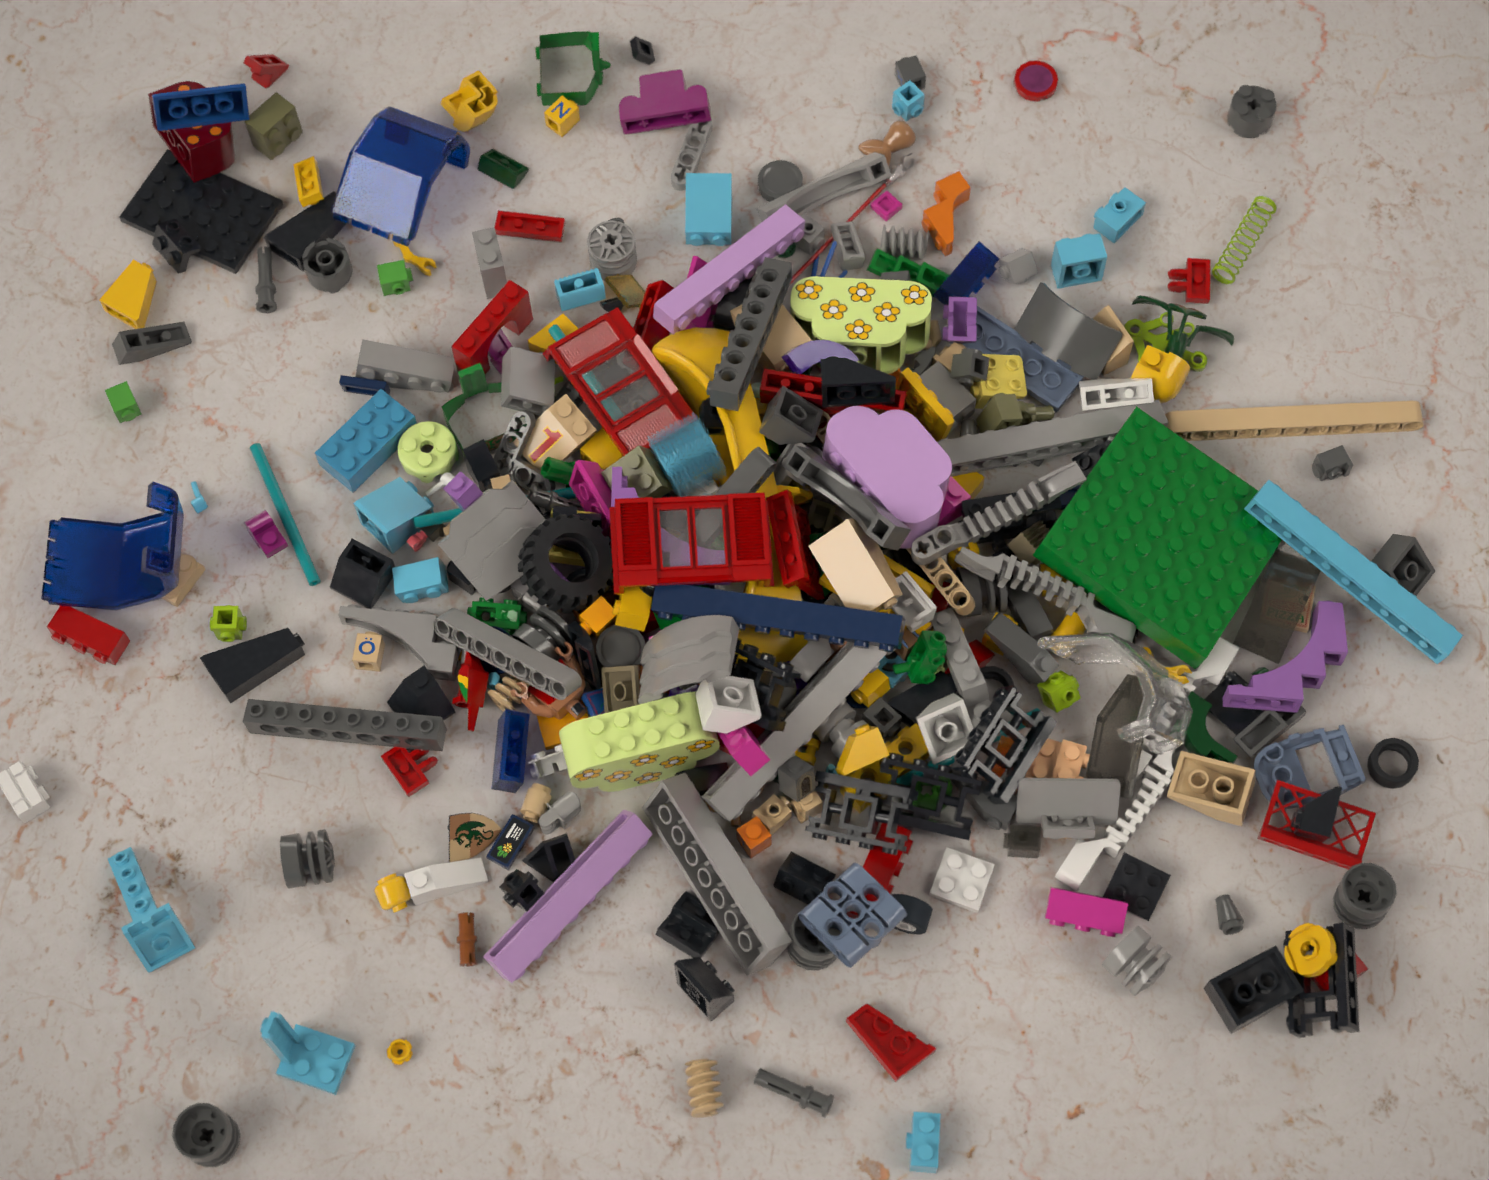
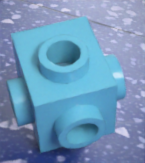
(908, 101)

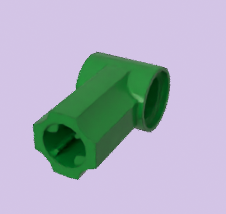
(557, 470)

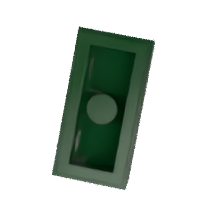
(502, 168)

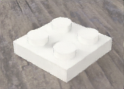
(962, 880)

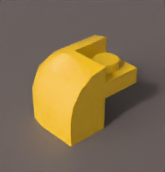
(472, 102)
(1166, 371)

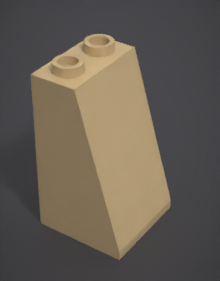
(783, 337)
(856, 568)

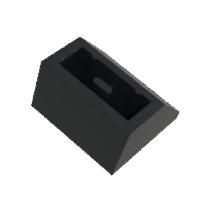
(362, 574)

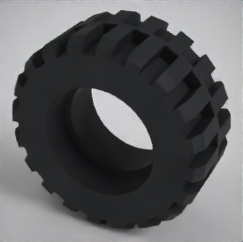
(542, 579)

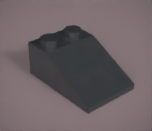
(854, 384)
(703, 986)
(1253, 989)

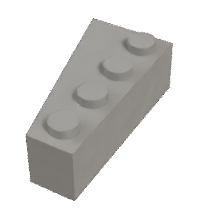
(405, 367)

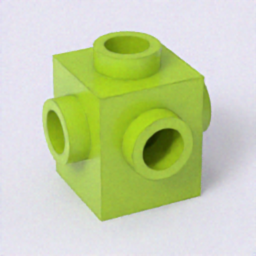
(228, 623)
(1059, 691)

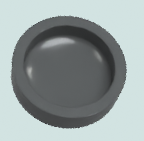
(779, 179)
(619, 647)

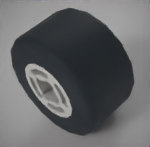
(917, 914)

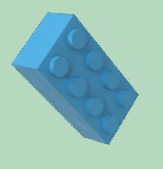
(365, 440)

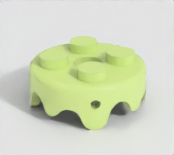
(427, 465)

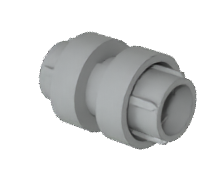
(839, 728)

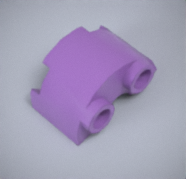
(961, 320)

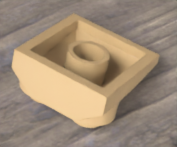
(189, 574)

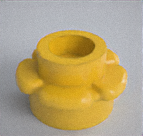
(398, 1044)

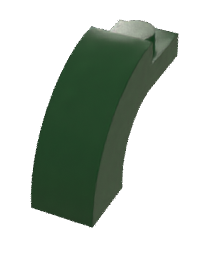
(1198, 738)

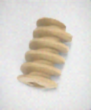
(502, 697)
(703, 1088)

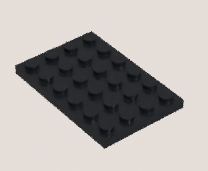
(216, 211)

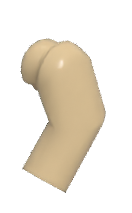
(935, 335)

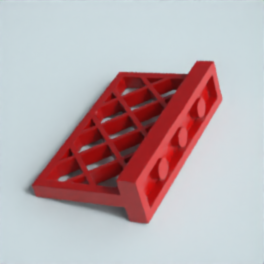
(791, 540)
(1310, 847)

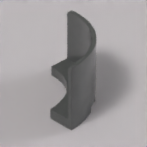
(1067, 333)

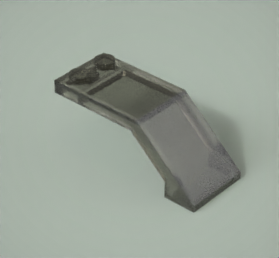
(1277, 604)
(1109, 754)

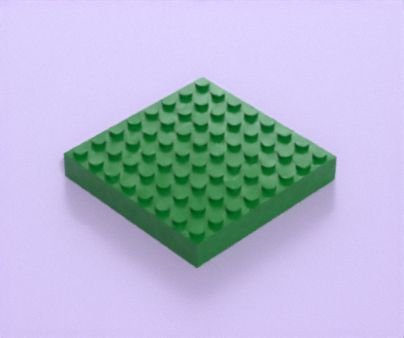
(1161, 538)

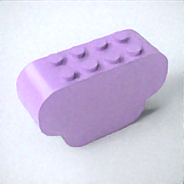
(892, 463)

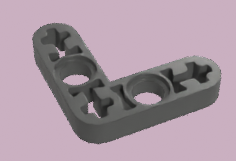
(514, 461)

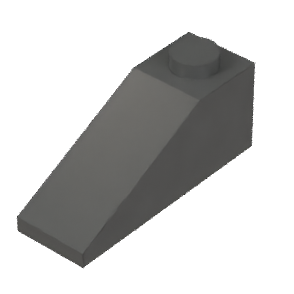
(149, 342)
(1021, 650)
(996, 815)

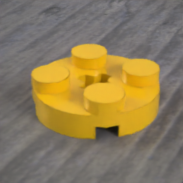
(1322, 956)

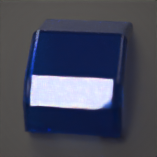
(394, 171)
(115, 562)

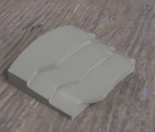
(489, 536)
(687, 654)

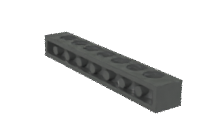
(750, 334)
(345, 725)

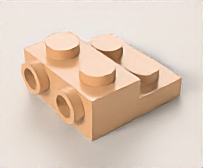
(1059, 760)

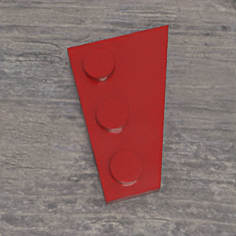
(891, 1045)

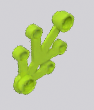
(1159, 341)

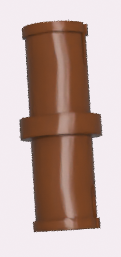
(466, 939)

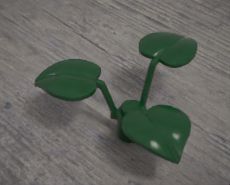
(1178, 341)

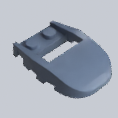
(1281, 763)

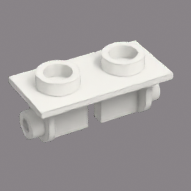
(543, 762)

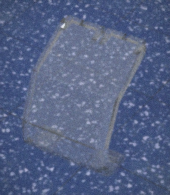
(1165, 701)

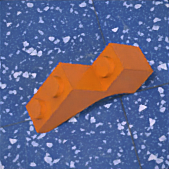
(938, 219)

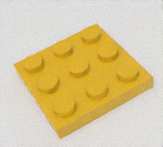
(925, 405)

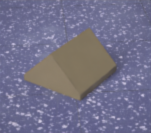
(620, 686)

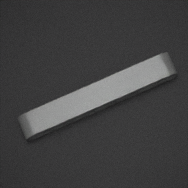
(507, 653)

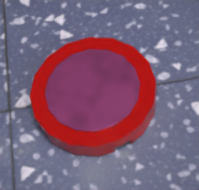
(1035, 80)

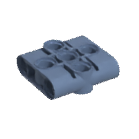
(877, 915)

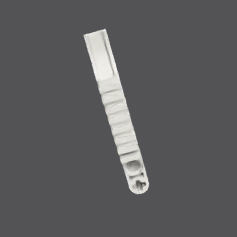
(1210, 671)
(1085, 854)

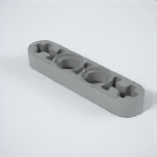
(690, 151)

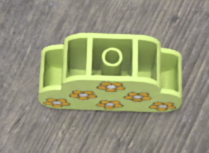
(867, 316)
(636, 744)

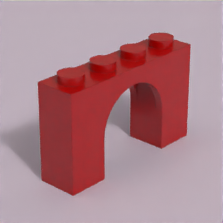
(508, 309)

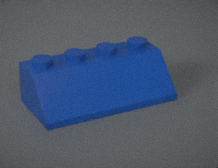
(200, 107)

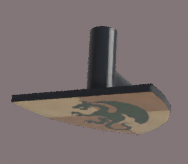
(470, 835)

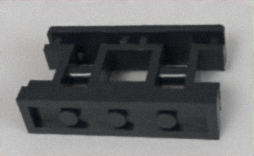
(1046, 514)
(758, 663)
(1021, 752)
(864, 792)
(920, 816)
(1342, 986)

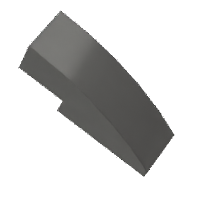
(1028, 612)
(1266, 729)

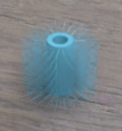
(687, 455)

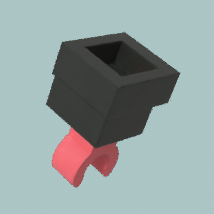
(432, 532)

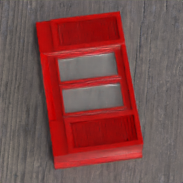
(621, 382)
(690, 540)

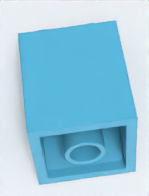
(708, 209)
(390, 512)

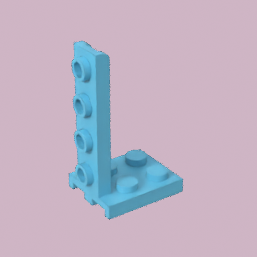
(155, 932)
(307, 1053)

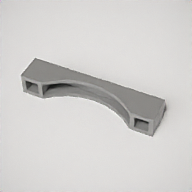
(846, 179)

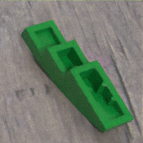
(924, 274)

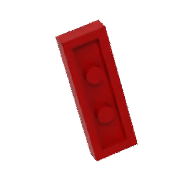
(530, 226)

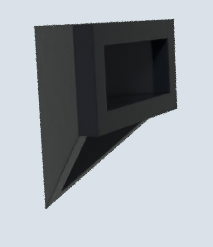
(551, 857)

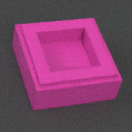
(886, 205)

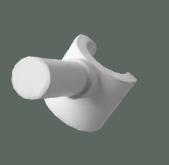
(444, 480)

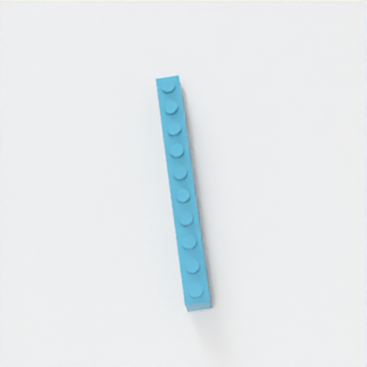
(1353, 572)

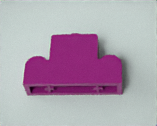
(664, 103)

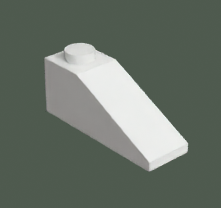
(1115, 392)
(444, 879)

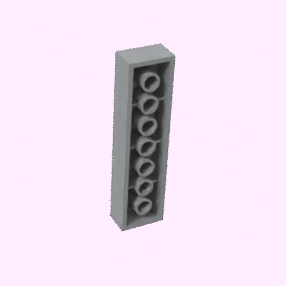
(716, 874)

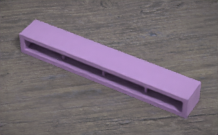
(728, 270)
(568, 896)

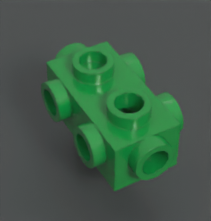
(504, 615)
(924, 658)

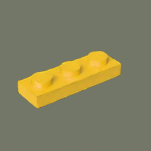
(308, 181)

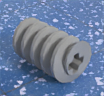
(904, 242)

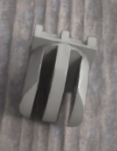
(520, 592)
(560, 812)

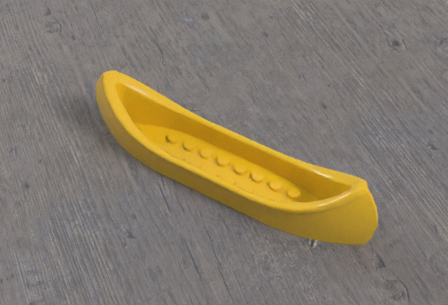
(690, 363)

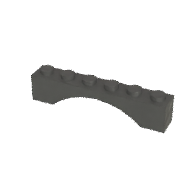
(869, 514)

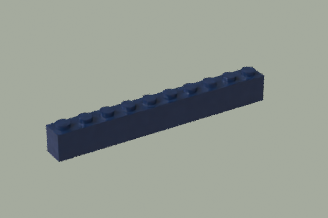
(783, 616)

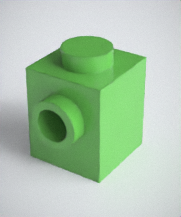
(394, 277)
(123, 402)

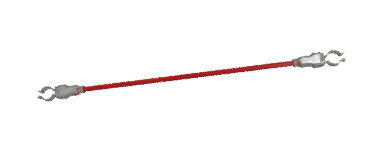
(897, 172)

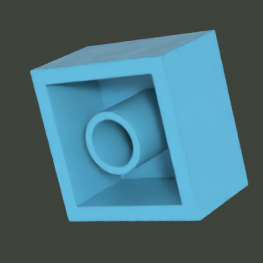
(1078, 260)

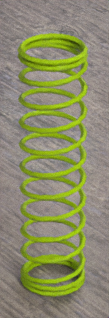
(1217, 276)

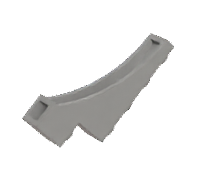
(411, 631)
(963, 665)

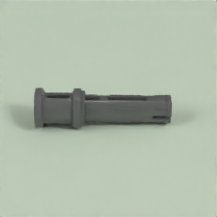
(265, 288)
(549, 499)
(805, 1096)

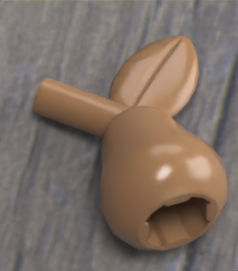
(898, 137)

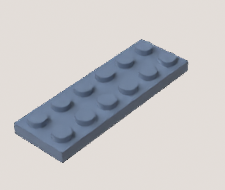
(1045, 379)

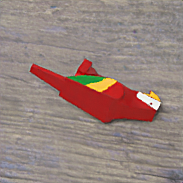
(472, 686)

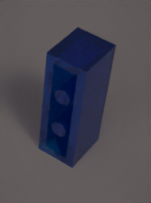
(968, 274)
(510, 751)

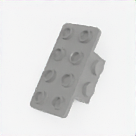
(1067, 805)

